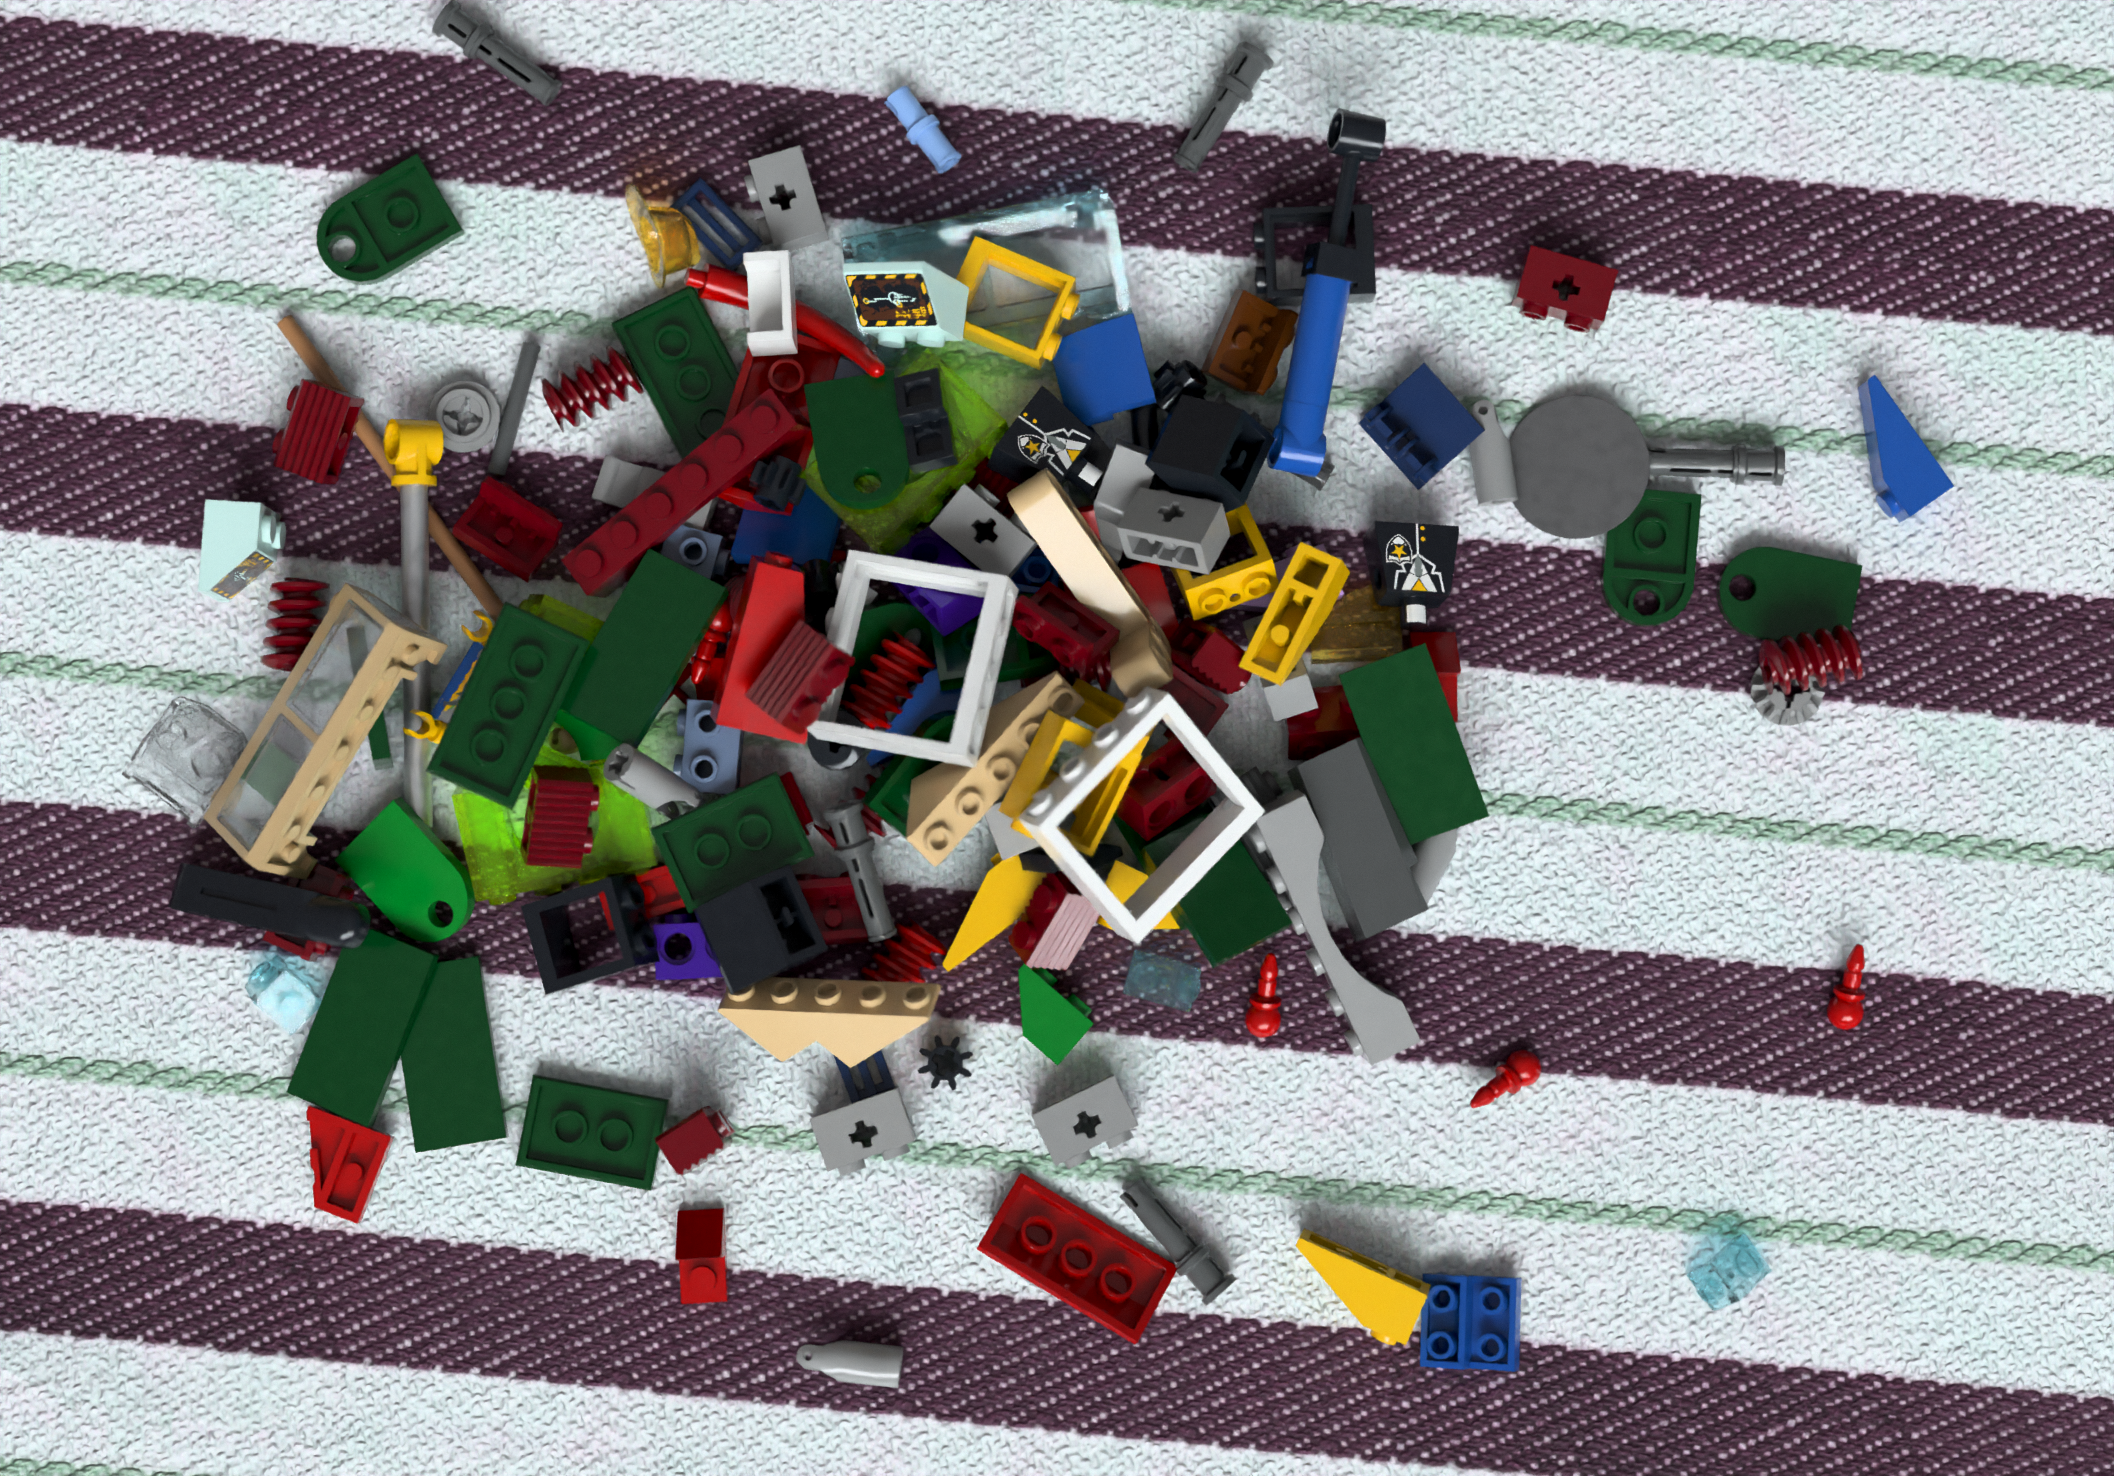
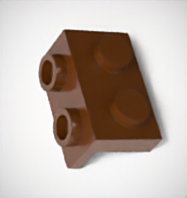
(1249, 344)

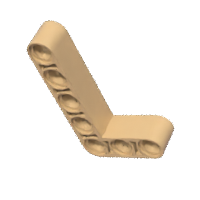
(1143, 651)

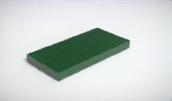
(680, 366)
(643, 648)
(508, 706)
(1414, 743)
(362, 1026)
(453, 1062)

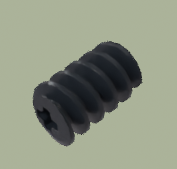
(845, 757)

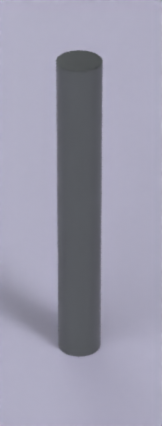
(514, 409)

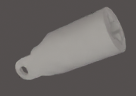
(1492, 459)
(649, 780)
(1433, 858)
(855, 1362)

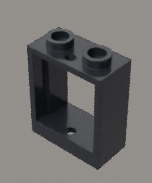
(1304, 217)
(554, 942)

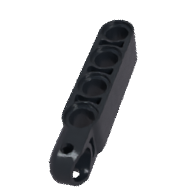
(269, 906)

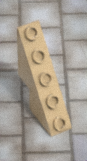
(954, 796)
(842, 1015)

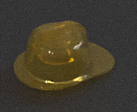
(665, 236)

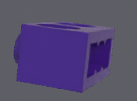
(941, 608)
(697, 964)

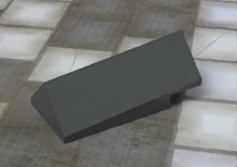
(1363, 839)

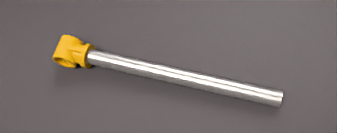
(414, 449)

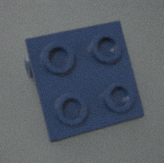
(1421, 426)

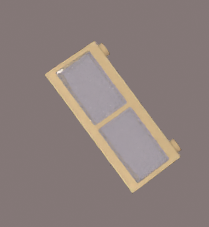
(317, 730)

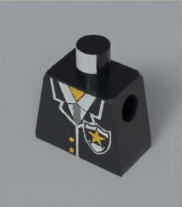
(1048, 438)
(1411, 567)

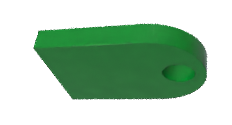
(408, 872)

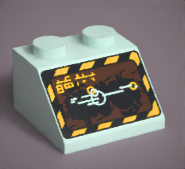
(907, 302)
(237, 546)

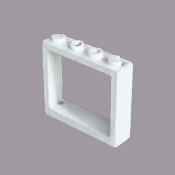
(983, 668)
(1192, 857)

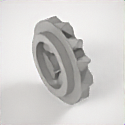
(483, 405)
(1773, 706)

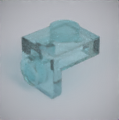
(1162, 981)
(282, 994)
(1729, 1273)

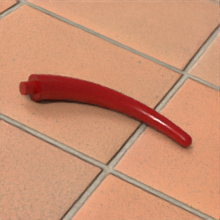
(732, 289)

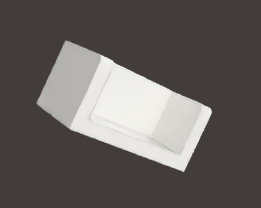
(771, 303)

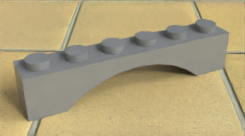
(1294, 844)

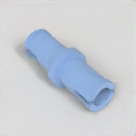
(923, 129)

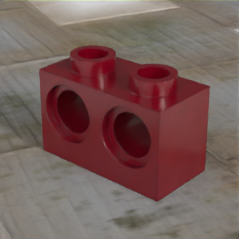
(1164, 789)

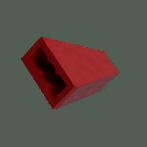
(765, 616)

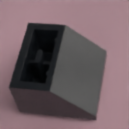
(1209, 451)
(760, 929)

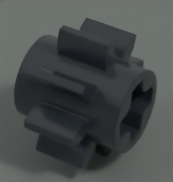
(1177, 380)
(777, 483)
(819, 586)
(933, 1066)

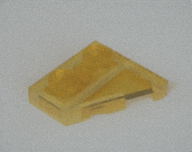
(1357, 631)

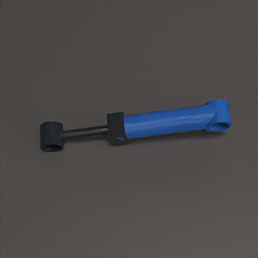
(1329, 273)

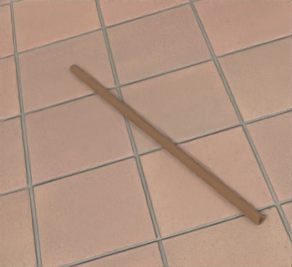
(375, 445)

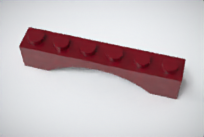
(618, 546)

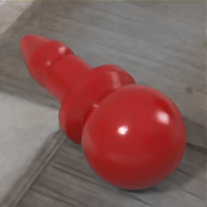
(707, 648)
(1845, 1008)
(1263, 1015)
(1520, 1069)

